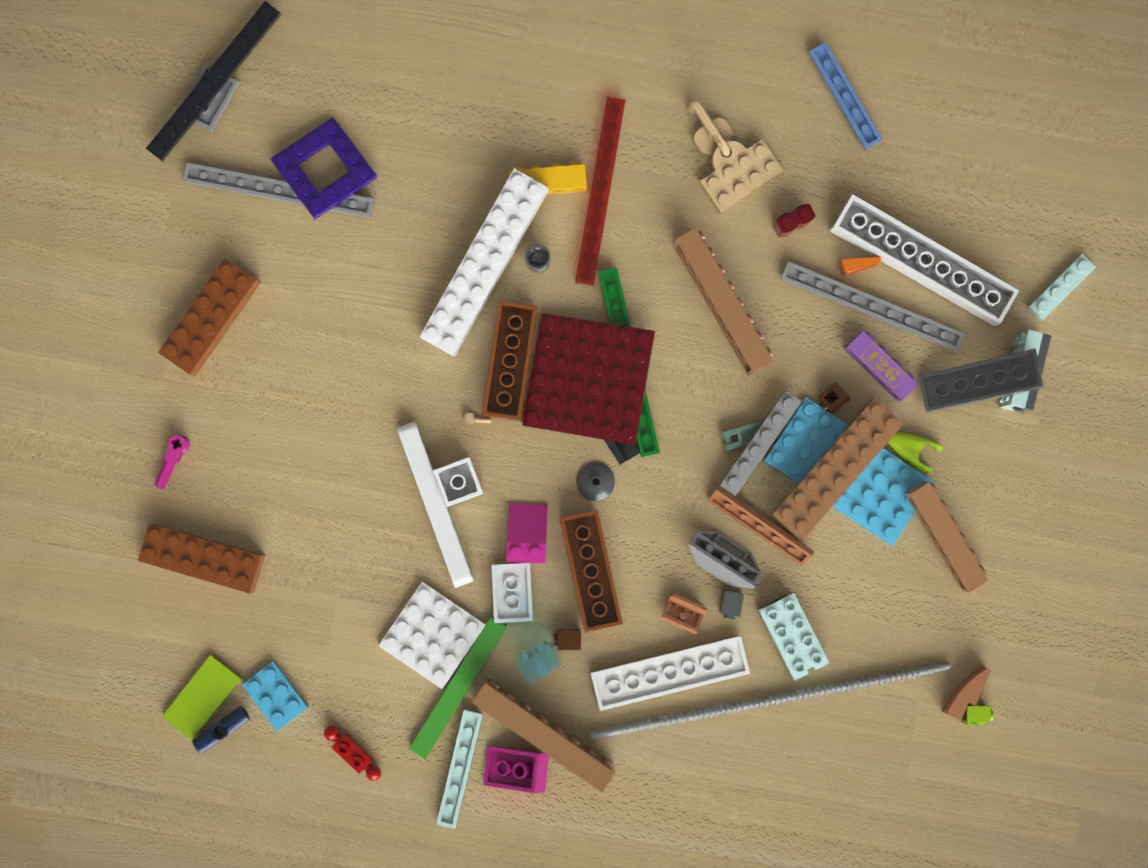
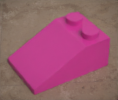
(527, 533)
(516, 769)

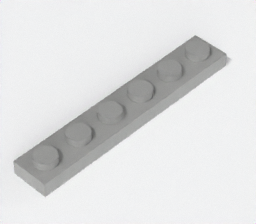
(760, 443)

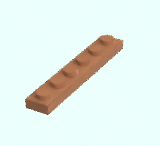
(760, 526)

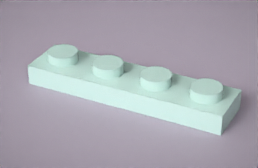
(1061, 287)

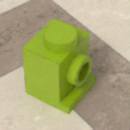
(977, 714)

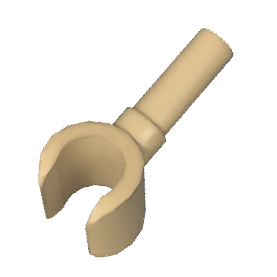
(470, 419)

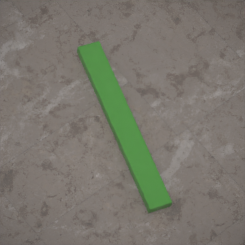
(457, 688)

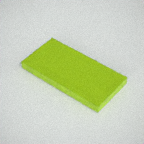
(201, 697)

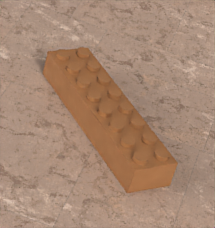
(722, 301)
(837, 469)
(544, 735)

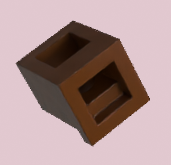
(833, 391)

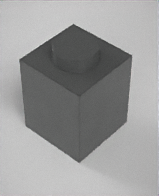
(731, 604)

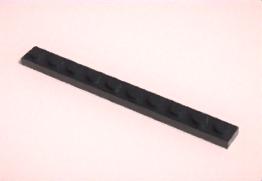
(213, 81)

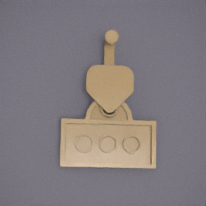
(732, 175)

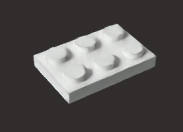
(512, 593)

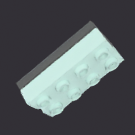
(1022, 342)
(792, 635)

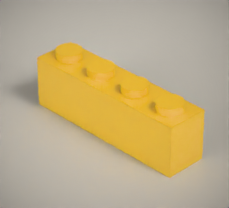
(558, 177)

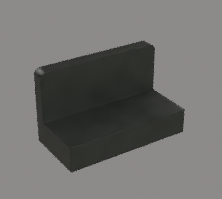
(622, 451)

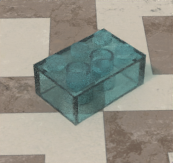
(538, 662)

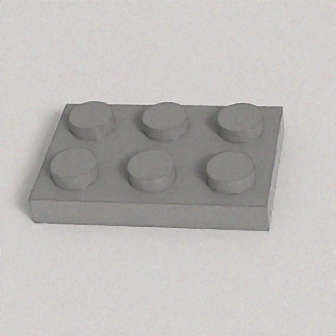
(215, 110)

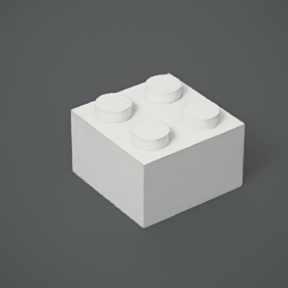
(458, 482)

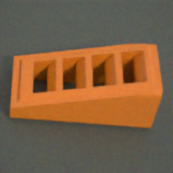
(854, 265)

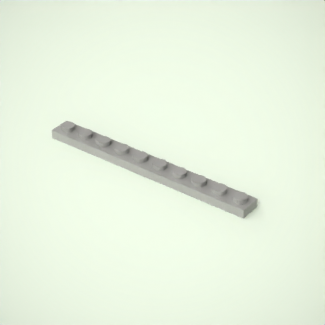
(266, 188)
(872, 306)

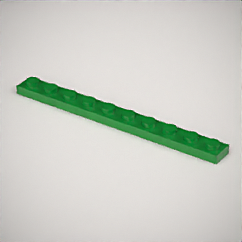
(618, 315)

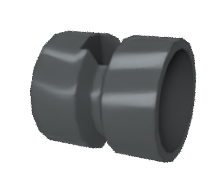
(537, 258)

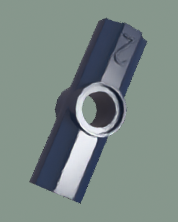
(230, 723)

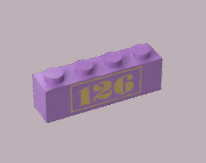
(881, 366)

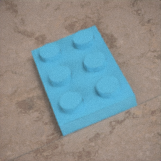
(275, 695)

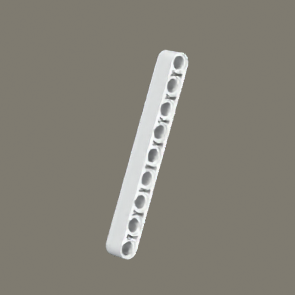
(435, 504)

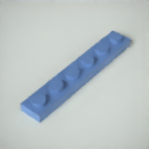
(845, 96)

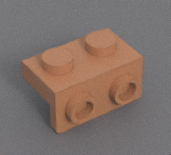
(684, 612)

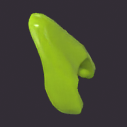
(909, 447)

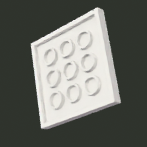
(432, 635)

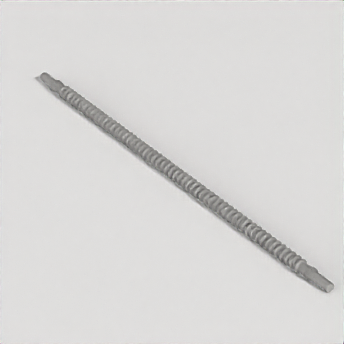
(927, 670)

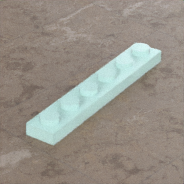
(459, 769)

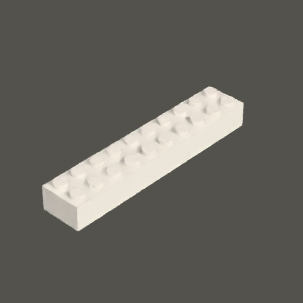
(924, 261)
(484, 262)

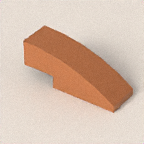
(966, 692)

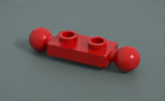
(352, 753)

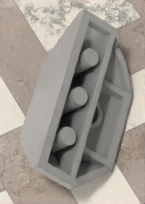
(725, 559)

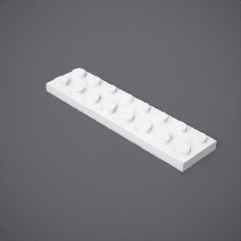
(670, 673)

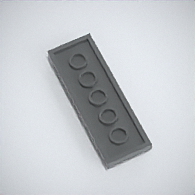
(981, 381)

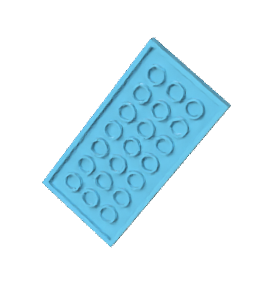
(874, 498)

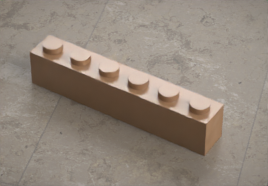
(946, 537)

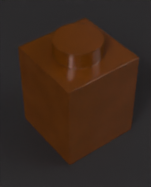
(568, 639)

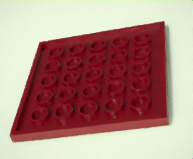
(589, 378)

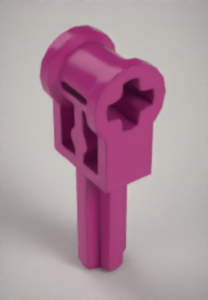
(171, 458)

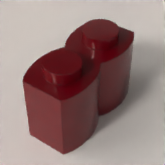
(794, 220)

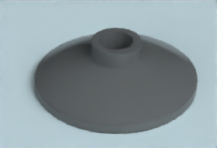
(591, 491)

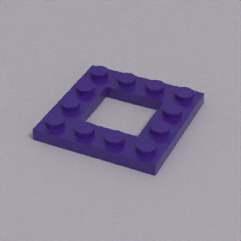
(327, 134)

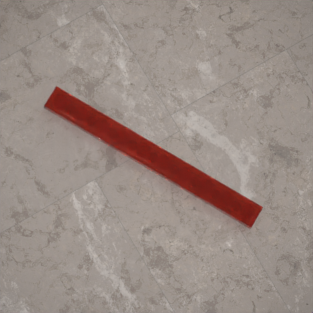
(600, 191)

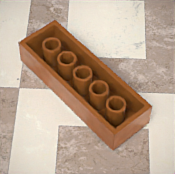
(209, 317)
(510, 361)
(201, 558)
(591, 571)

